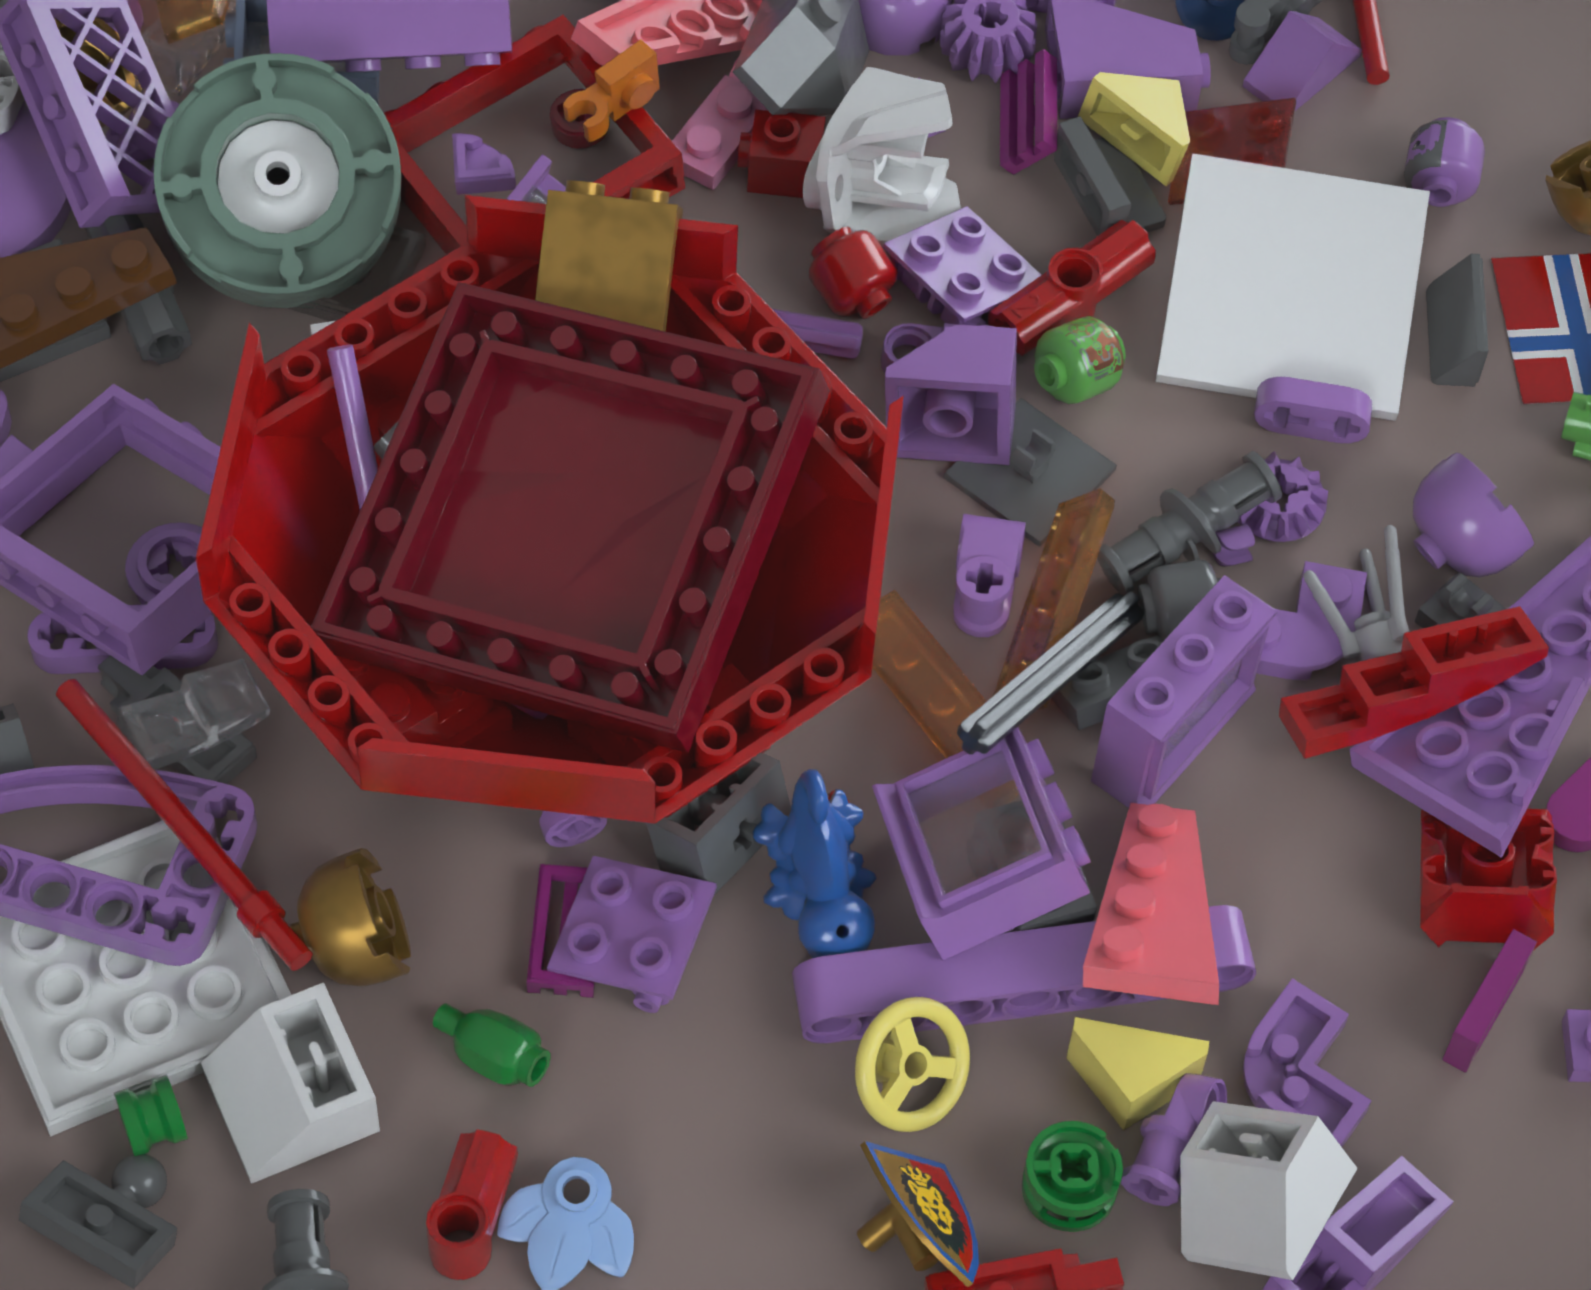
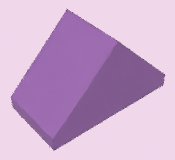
(1300, 60)

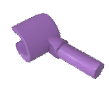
(1234, 545)

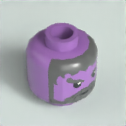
(1445, 160)

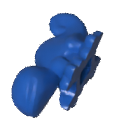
(818, 865)

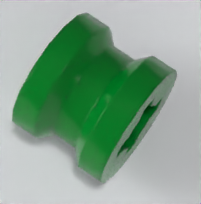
(150, 1115)

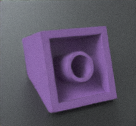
(957, 396)

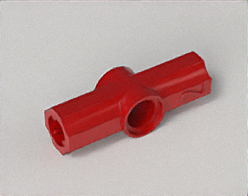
(1075, 283)

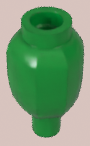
(495, 1045)

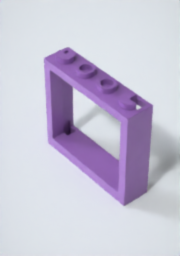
(56, 470)

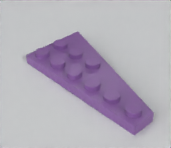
(1489, 754)

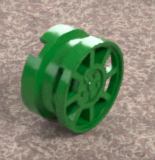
(1072, 1175)

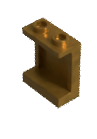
(609, 253)

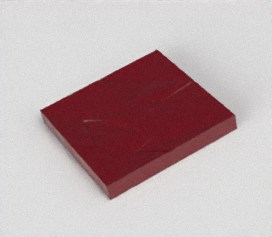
(572, 514)

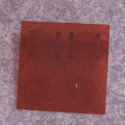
(1237, 132)

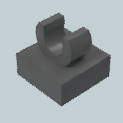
(1456, 601)

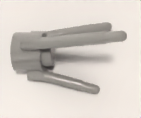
(1376, 632)

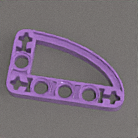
(89, 890)

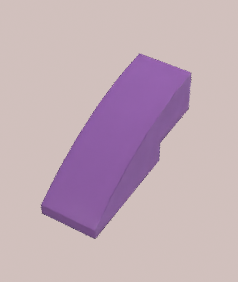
(1370, 1232)

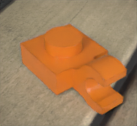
(620, 86)

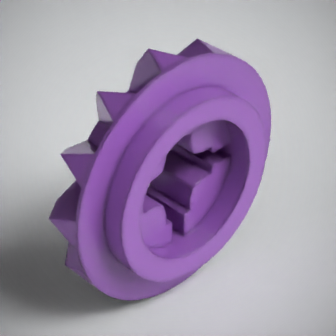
(1303, 508)
(149, 557)

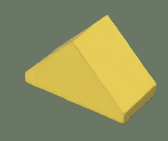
(1140, 119)
(1132, 1067)

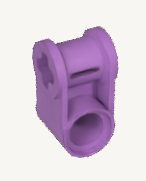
(986, 573)

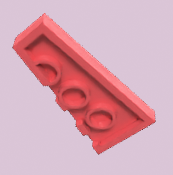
(670, 27)
(1155, 912)

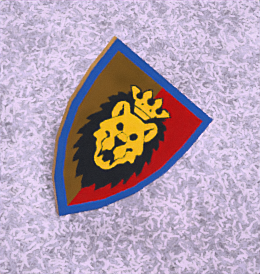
(923, 1213)

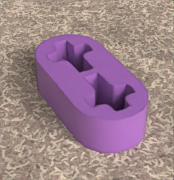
(1313, 409)

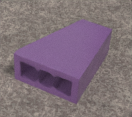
(1108, 39)

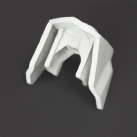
(872, 159)

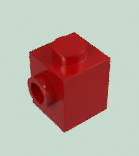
(779, 151)

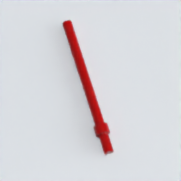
(256, 908)

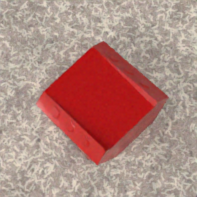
(1479, 895)

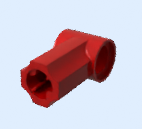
(470, 1202)

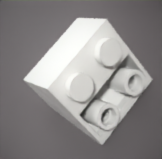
(291, 1084)
(1258, 1188)

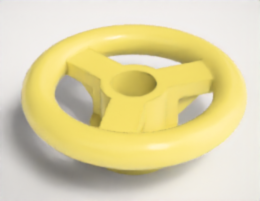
(895, 1059)

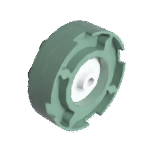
(266, 123)

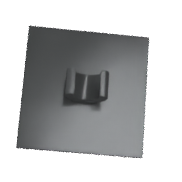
(1044, 470)

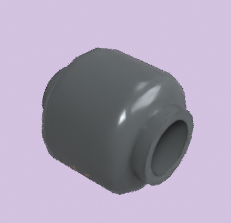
(1173, 593)

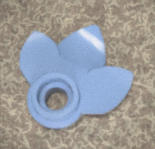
(569, 1234)

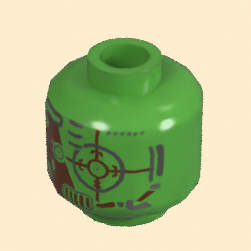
(1079, 359)

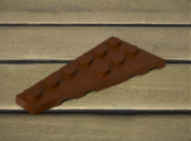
(73, 286)

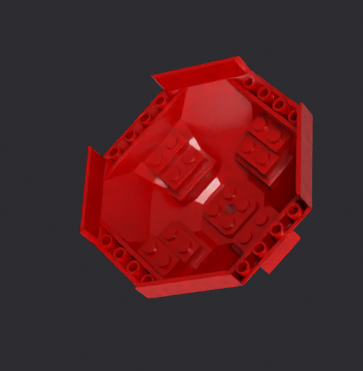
(290, 502)

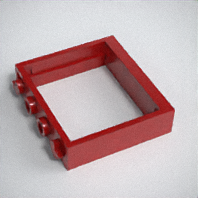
(480, 86)

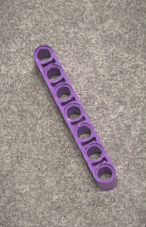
(994, 981)

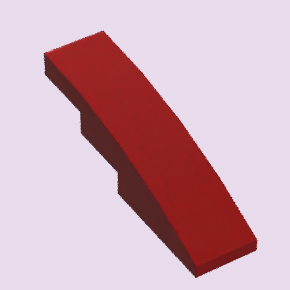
(1429, 675)

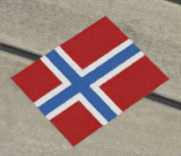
(1548, 323)

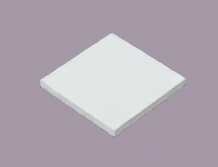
(1292, 281)
(112, 1020)

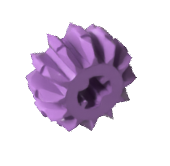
(988, 36)

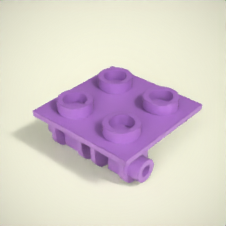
(959, 267)
(632, 929)

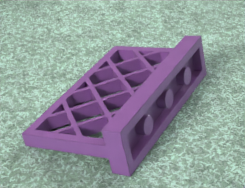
(70, 114)

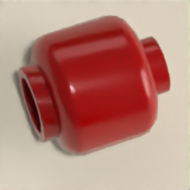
(852, 273)

